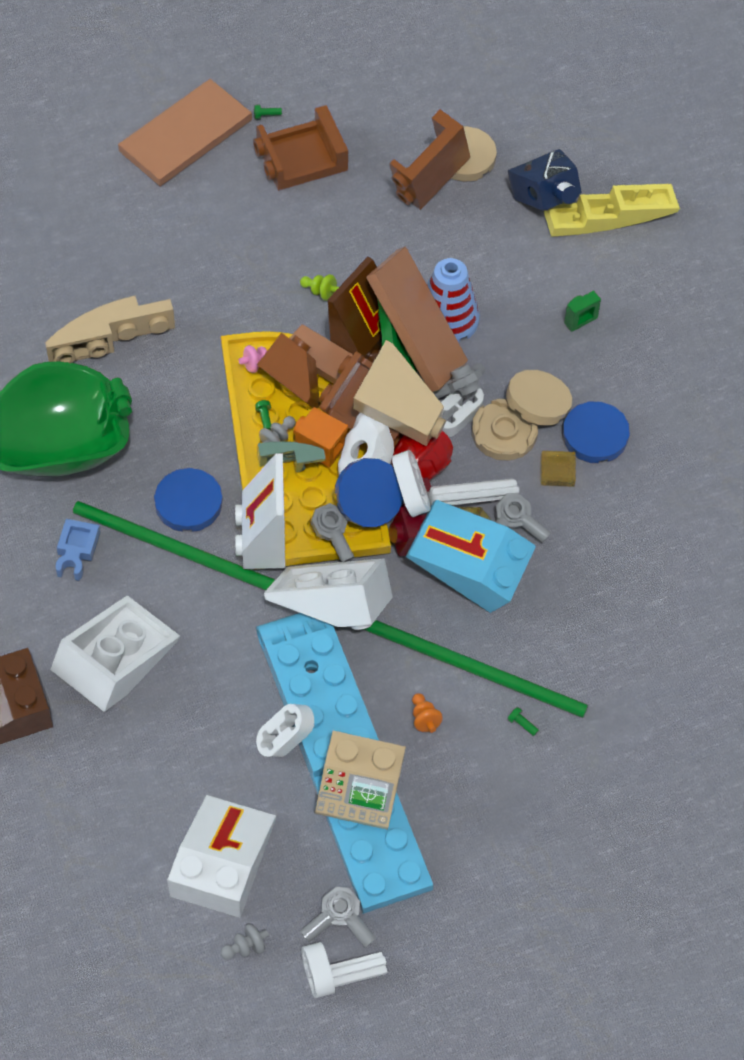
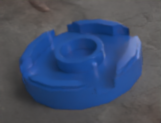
(596, 432)
(368, 492)
(188, 499)

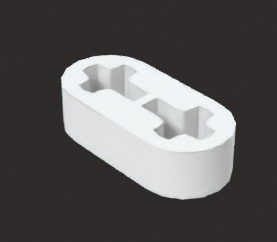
(461, 415)
(411, 483)
(281, 725)

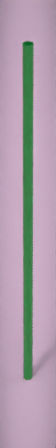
(378, 628)

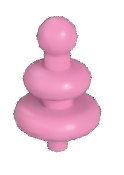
(252, 357)

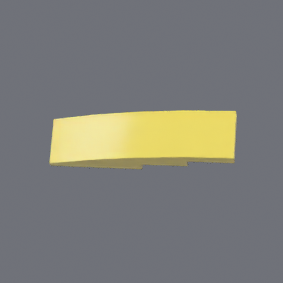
(620, 208)

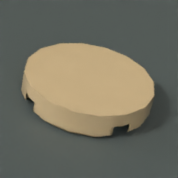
(482, 154)
(539, 397)
(502, 432)

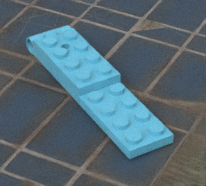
(379, 862)

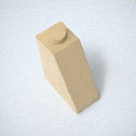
(399, 397)

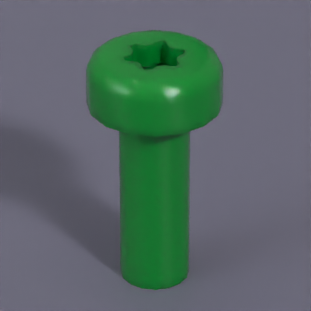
(258, 111)
(263, 407)
(521, 720)

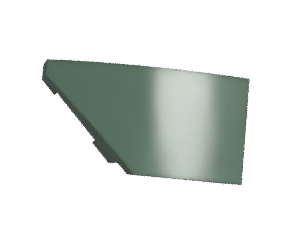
(292, 451)

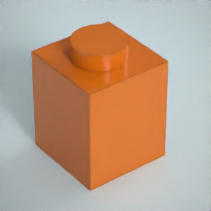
(322, 431)

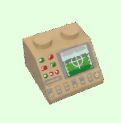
(360, 780)

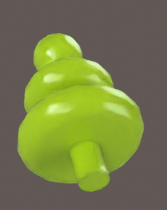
(320, 285)

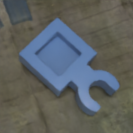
(76, 543)

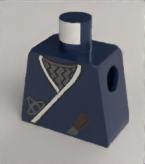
(546, 181)

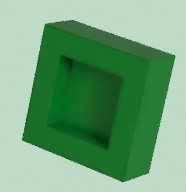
(582, 310)

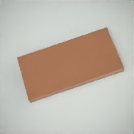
(185, 132)
(417, 318)

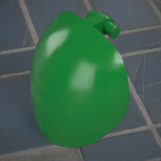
(61, 419)

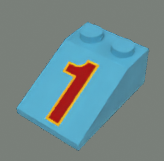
(471, 554)

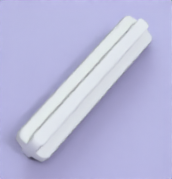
(472, 492)

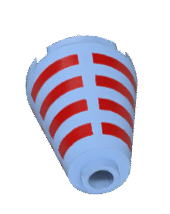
(455, 297)

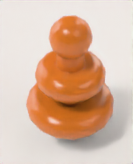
(425, 714)

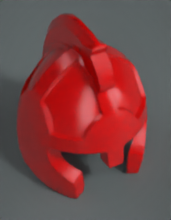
(430, 458)

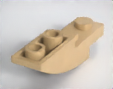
(97, 330)

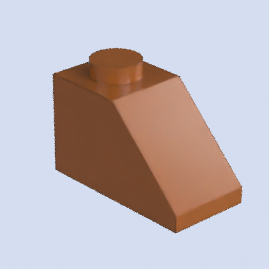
(293, 368)

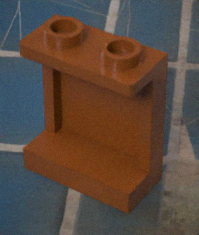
(302, 151)
(435, 164)
(339, 398)

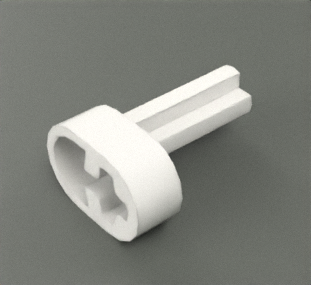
(325, 977)

